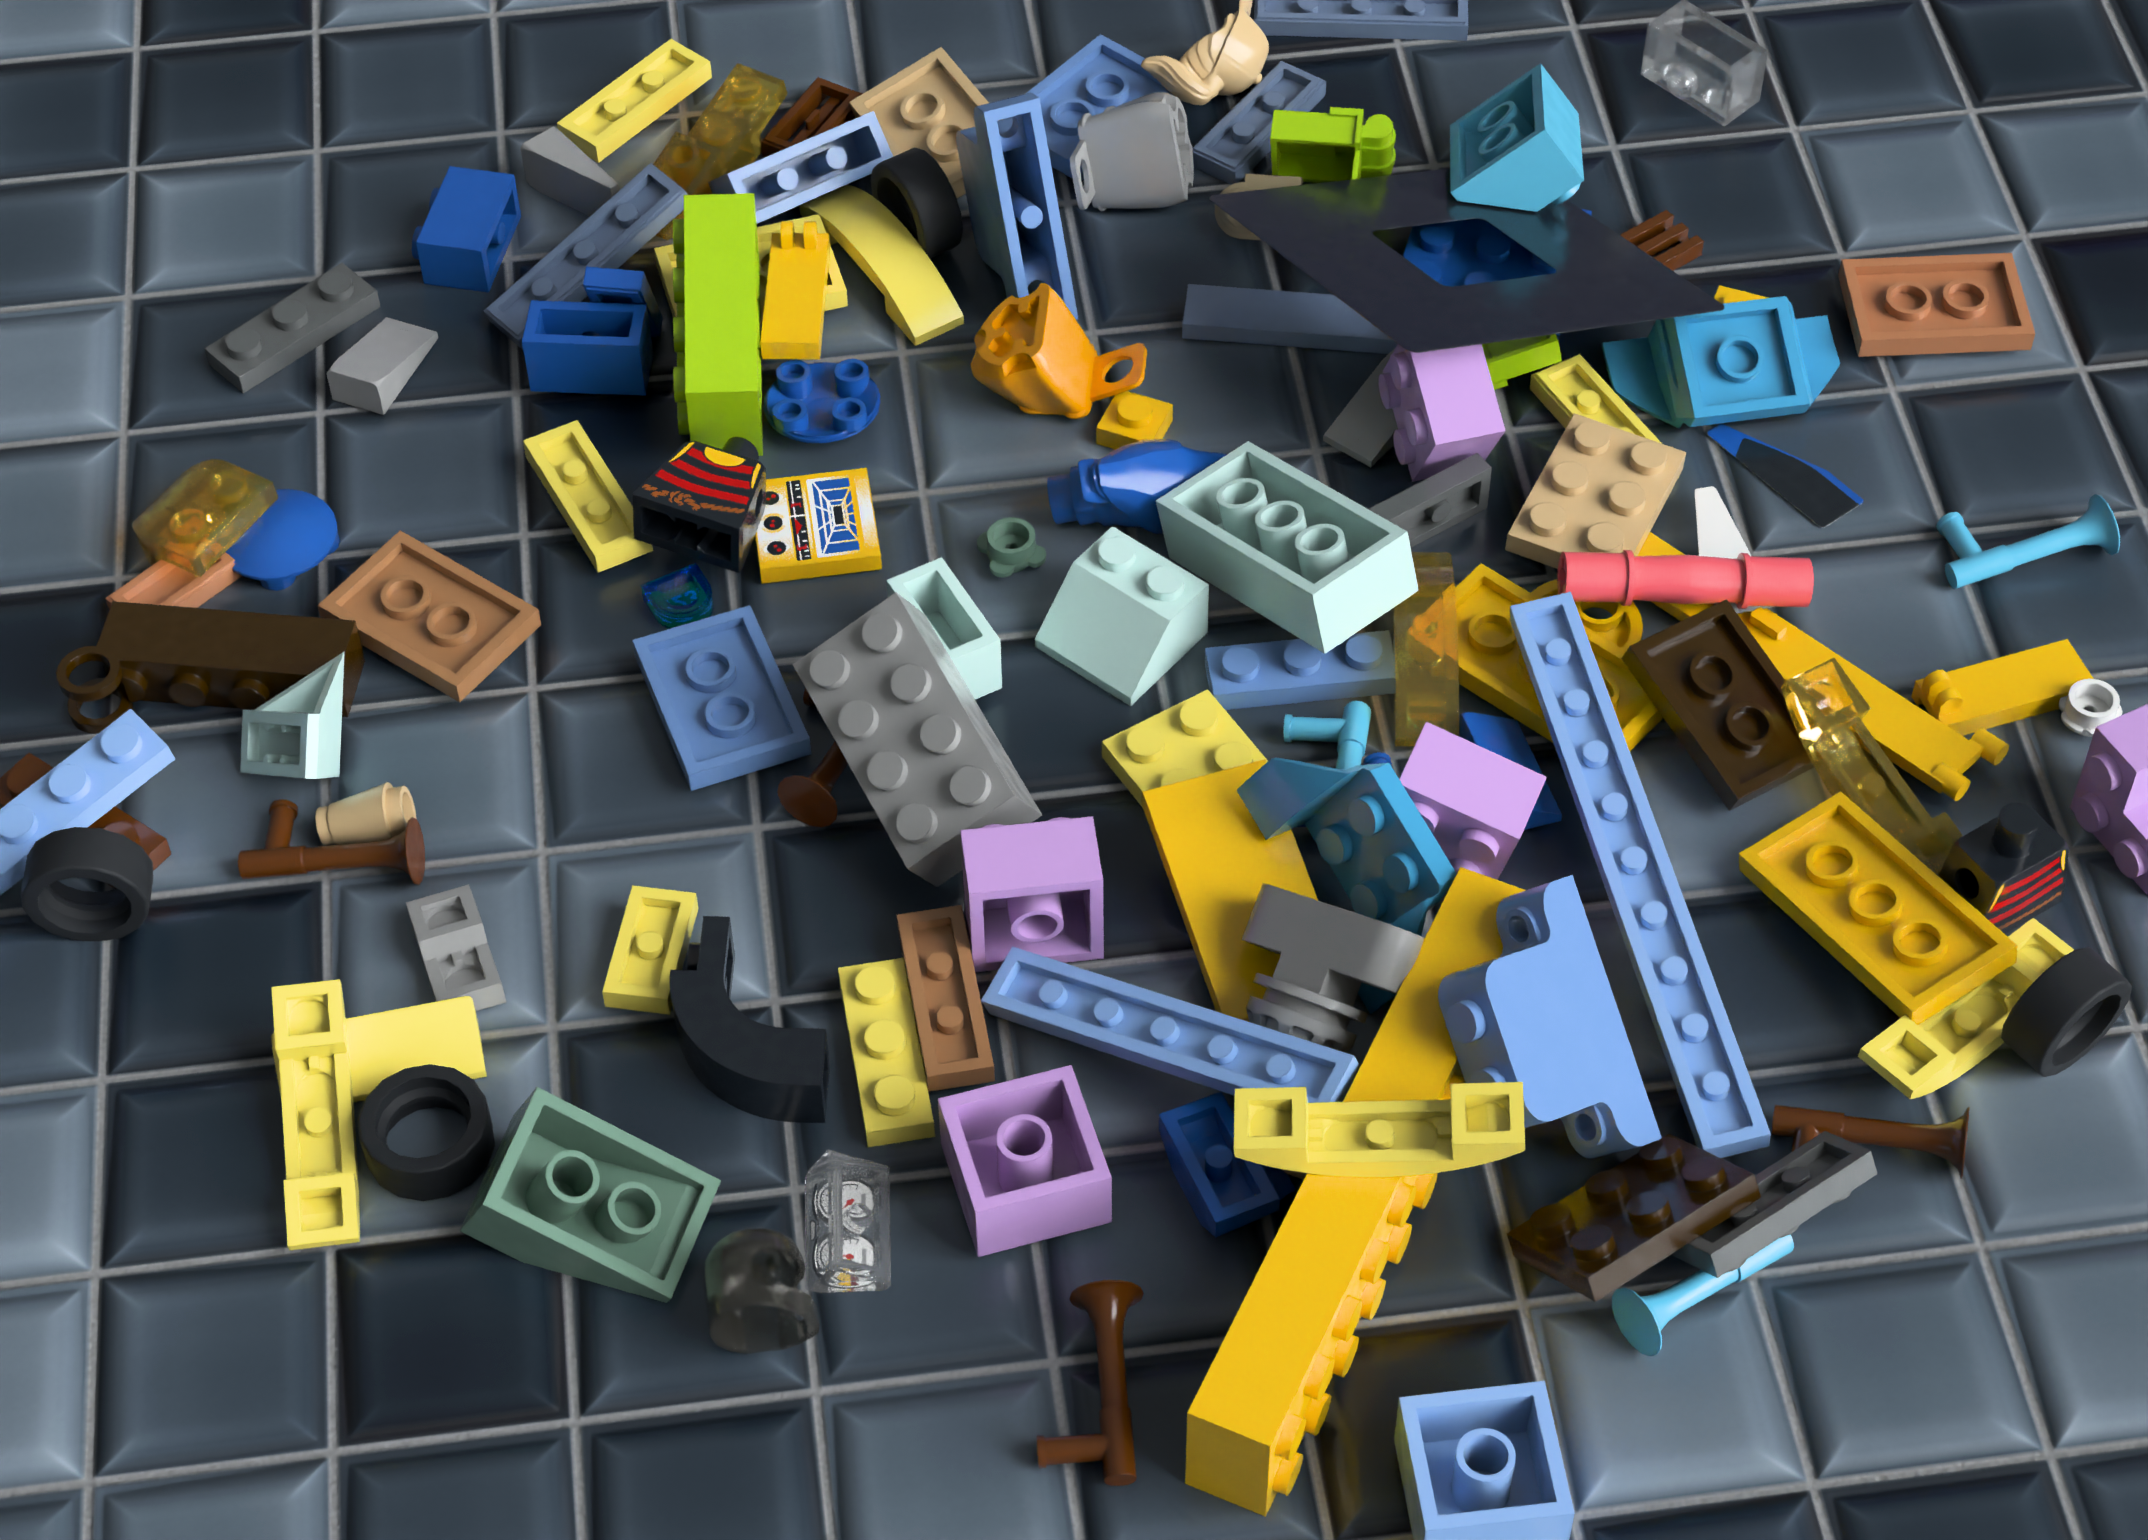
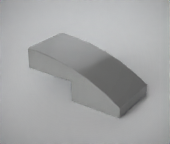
(455, 948)

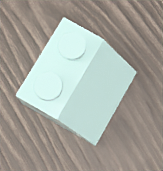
(1124, 616)

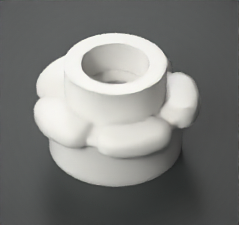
(2089, 705)

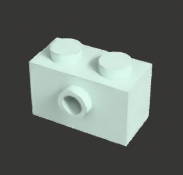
(956, 621)

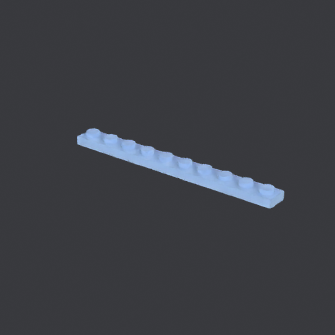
(1639, 880)

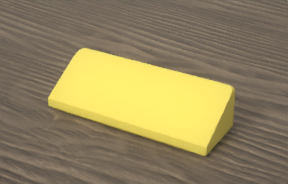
(408, 1037)

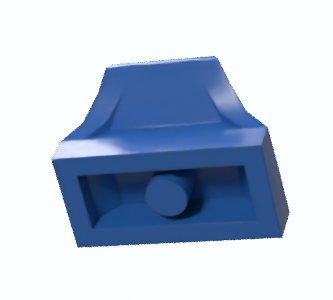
(1216, 1183)

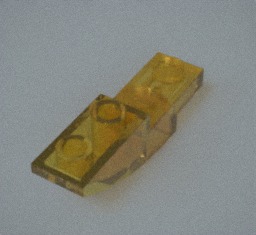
(724, 134)

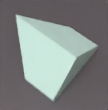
(298, 728)

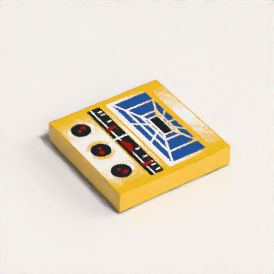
(817, 527)

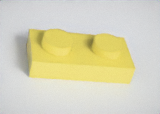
(648, 946)

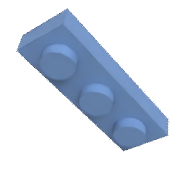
(1300, 673)

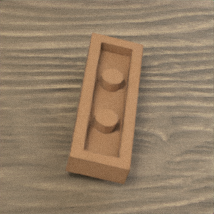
(945, 998)

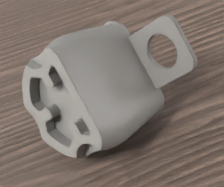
(1134, 155)

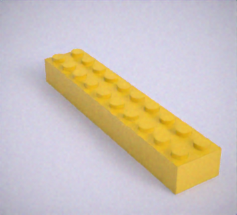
(1334, 1241)

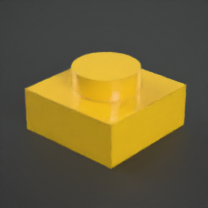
(1133, 419)

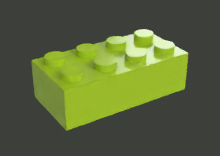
(718, 320)

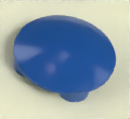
(821, 400)
(286, 540)

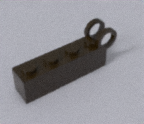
(206, 658)

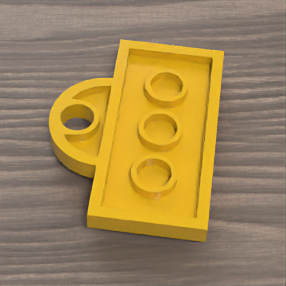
(1495, 667)

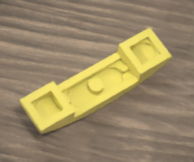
(891, 259)
(1967, 1031)
(316, 1115)
(1379, 1136)

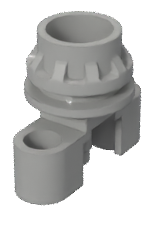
(1322, 965)

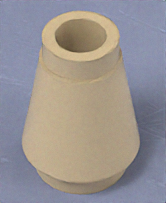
(366, 816)

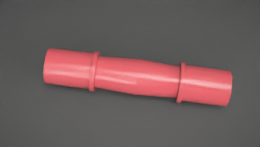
(1686, 579)

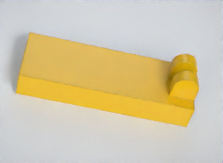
(795, 293)
(2001, 688)

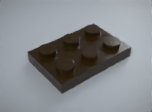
(1722, 702)
(1632, 1216)

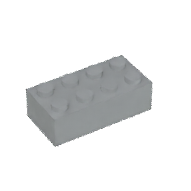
(913, 736)

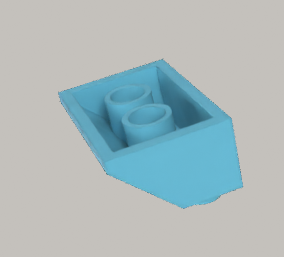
(1518, 147)

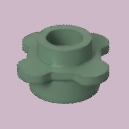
(1011, 547)

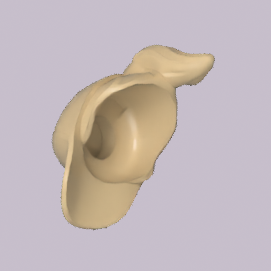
(1217, 63)

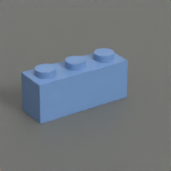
(809, 167)

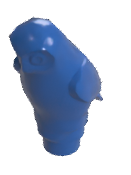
(1125, 484)

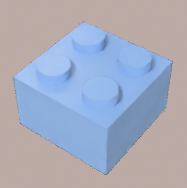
(1483, 1465)

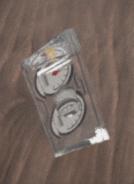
(847, 1225)

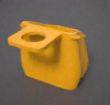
(1043, 359)

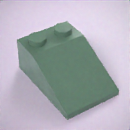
(590, 1200)

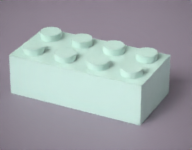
(1288, 546)

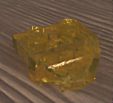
(202, 515)

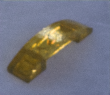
(1426, 651)
(1849, 760)

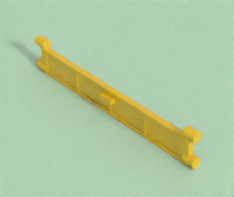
(1901, 728)

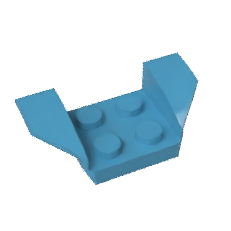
(1725, 364)
(1365, 834)

